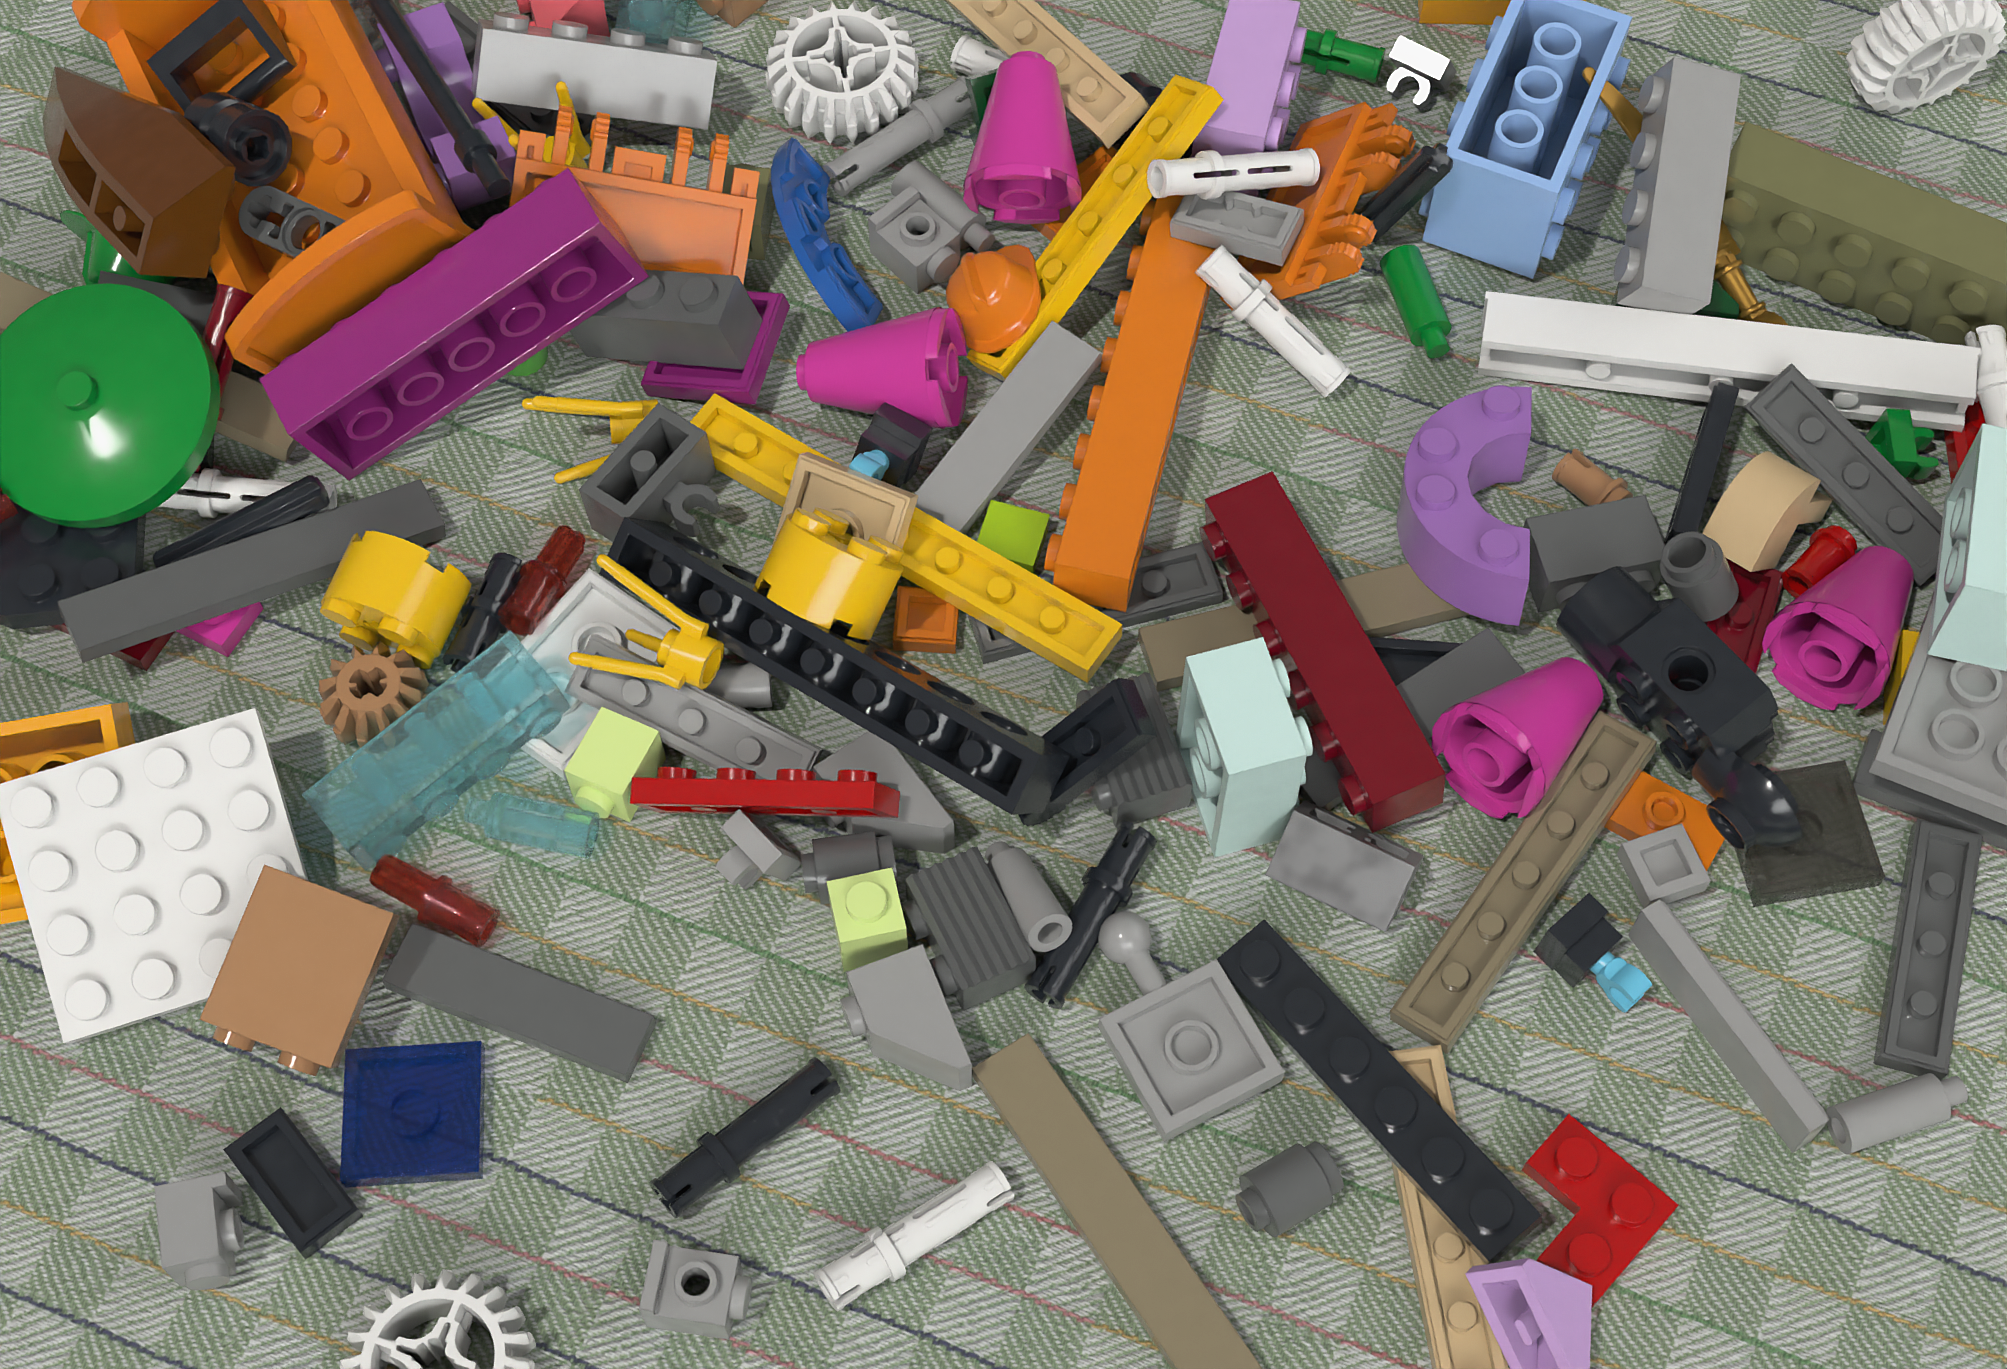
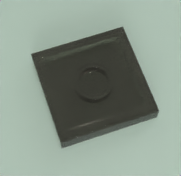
(1835, 844)

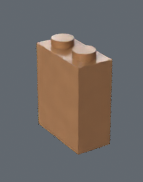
(298, 971)

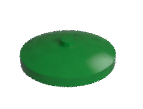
(102, 405)

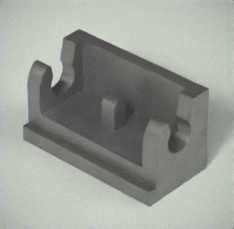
(1344, 865)

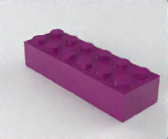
(454, 326)

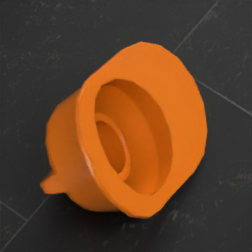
(995, 296)

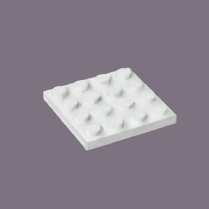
(145, 867)

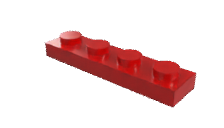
(791, 794)

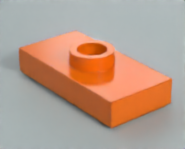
(1657, 806)

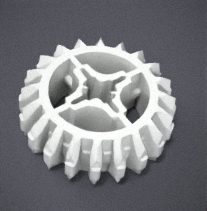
(1923, 50)
(809, 82)
(449, 1337)

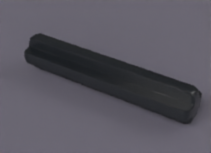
(1407, 187)
(270, 512)

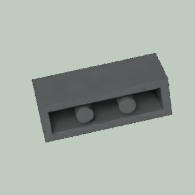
(675, 321)

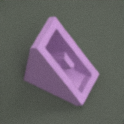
(1535, 1313)

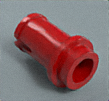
(1826, 552)

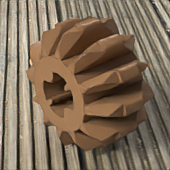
(370, 692)

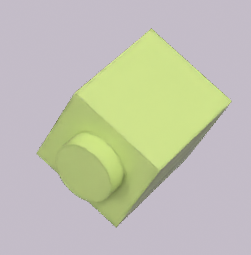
(608, 759)
(867, 917)

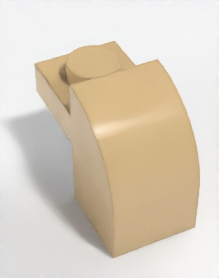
(1763, 511)

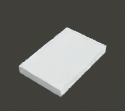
(586, 609)

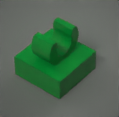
(1899, 441)

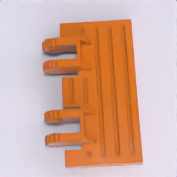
(1356, 156)
(663, 222)

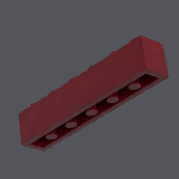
(1328, 658)

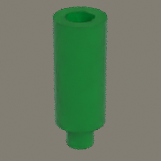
(1417, 299)

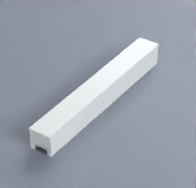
(1692, 353)

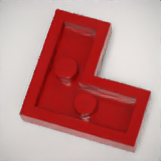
(1611, 1204)

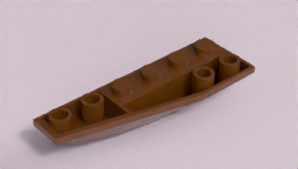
(138, 174)

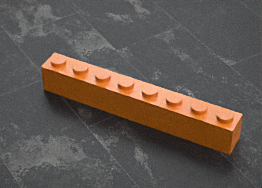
(1131, 416)

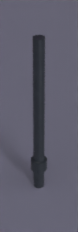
(470, 144)

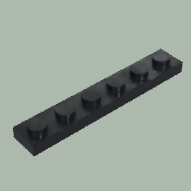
(1379, 1094)

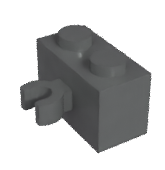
(653, 477)

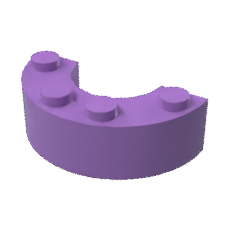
(445, 49)
(1441, 526)

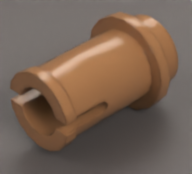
(1588, 480)

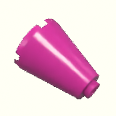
(1024, 146)
(896, 362)
(1843, 631)
(1517, 736)

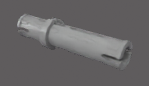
(922, 123)

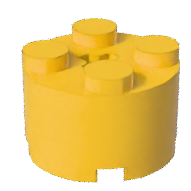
(829, 573)
(394, 597)

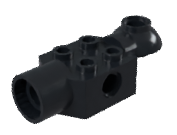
(1691, 697)

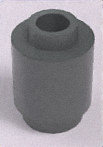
(1699, 575)
(845, 857)
(1288, 1188)

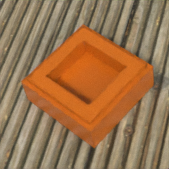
(924, 622)

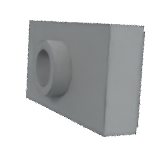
(1239, 223)

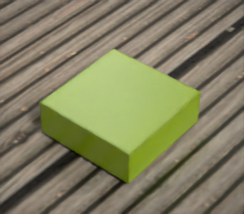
(1015, 533)

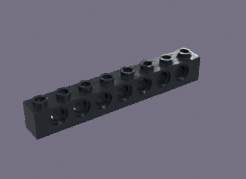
(844, 672)

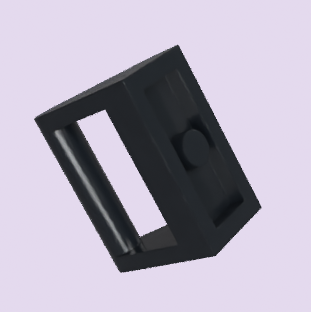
(211, 34)

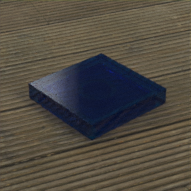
(413, 1114)

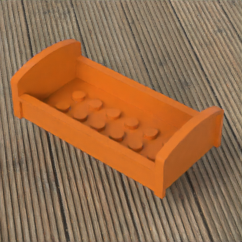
(348, 157)

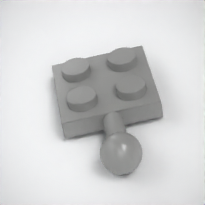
(1184, 1041)

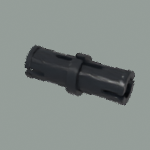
(480, 613)

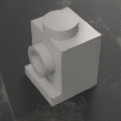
(913, 241)
(199, 1230)
(710, 1314)

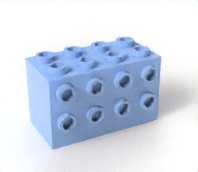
(1526, 132)

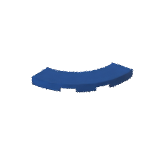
(802, 206)

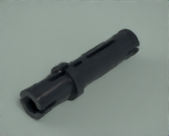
(1103, 892)
(739, 1141)

